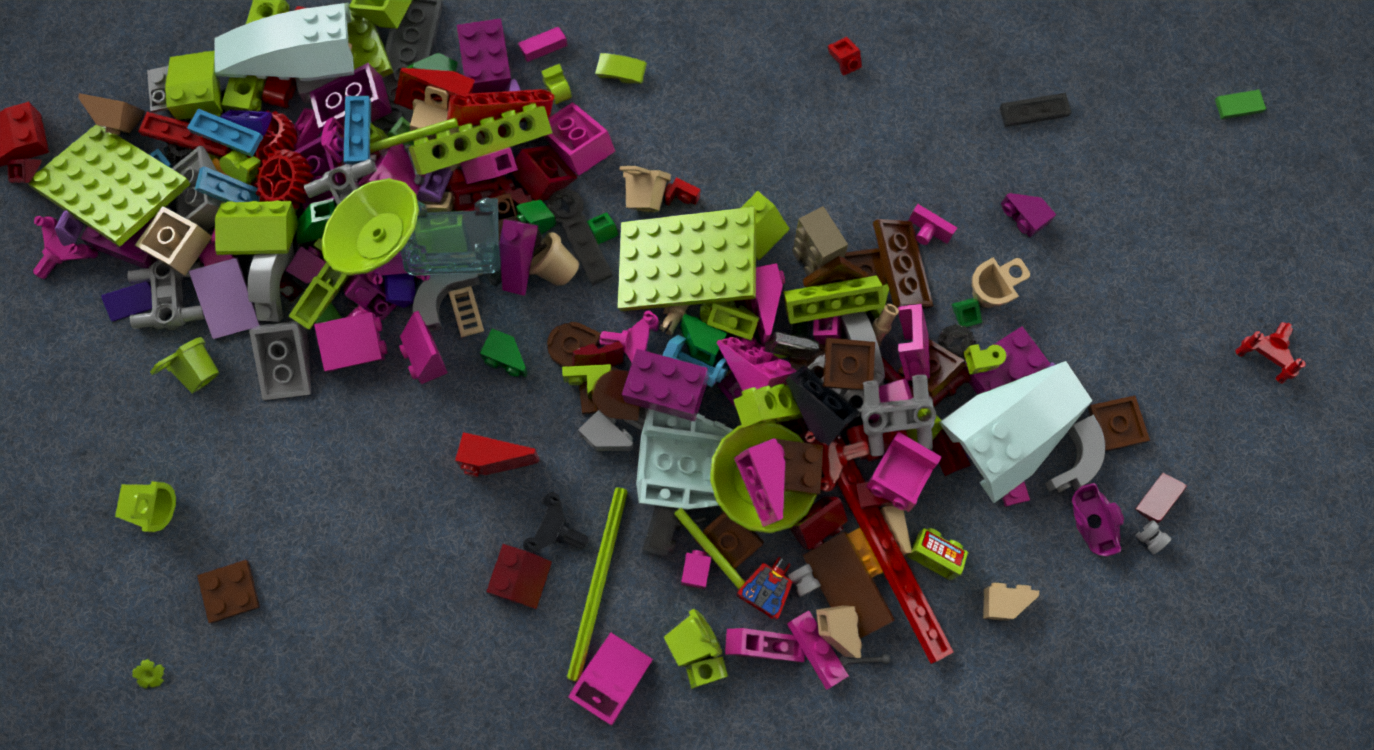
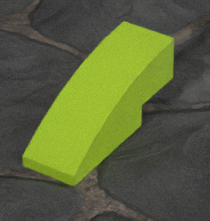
(318, 296)

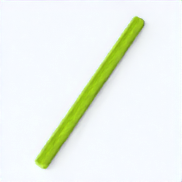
(597, 584)

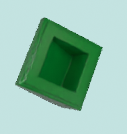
(602, 228)
(967, 312)

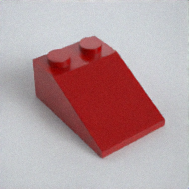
(414, 82)
(21, 133)
(489, 456)

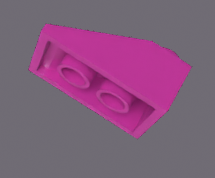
(578, 138)
(396, 165)
(768, 290)
(421, 350)
(764, 476)

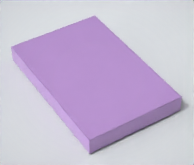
(224, 298)

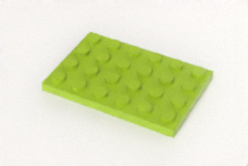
(108, 184)
(688, 259)

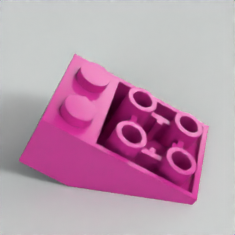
(752, 364)
(610, 678)

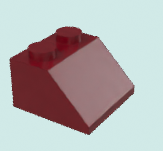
(542, 172)
(822, 520)
(519, 576)

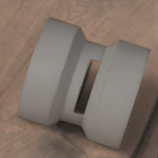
(1153, 537)
(804, 580)

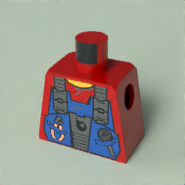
(767, 588)

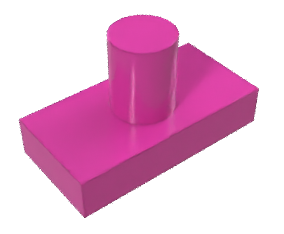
(931, 226)

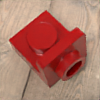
(846, 54)
(685, 192)

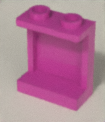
(350, 341)
(914, 355)
(903, 472)

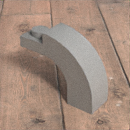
(264, 284)
(434, 290)
(858, 327)
(1090, 455)

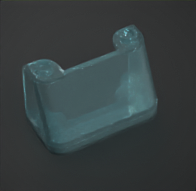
(454, 241)

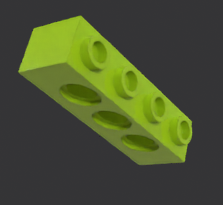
(833, 299)
(766, 406)

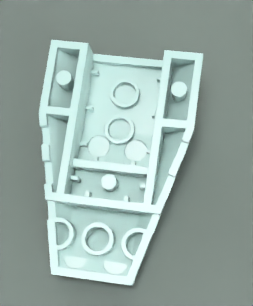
(290, 44)
(1017, 425)
(677, 460)

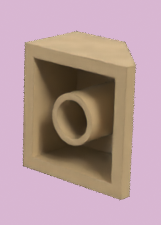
(173, 240)

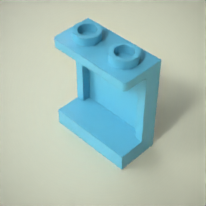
(674, 351)

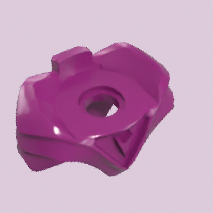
(1106, 538)

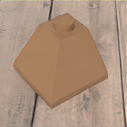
(112, 114)

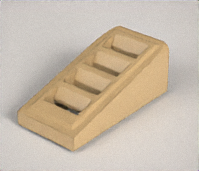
(467, 291)
(897, 524)

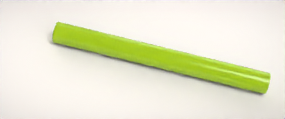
(413, 135)
(709, 548)

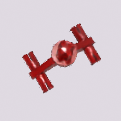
(1275, 349)
(835, 458)

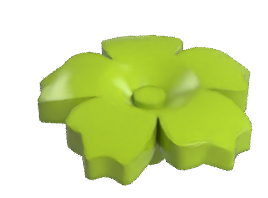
(148, 674)

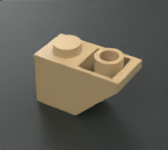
(1007, 603)
(840, 629)

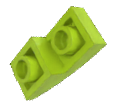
(621, 67)

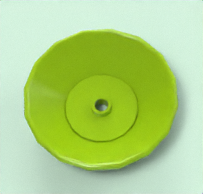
(370, 226)
(731, 490)

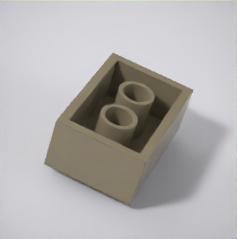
(818, 240)

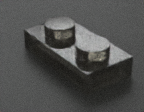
(791, 346)

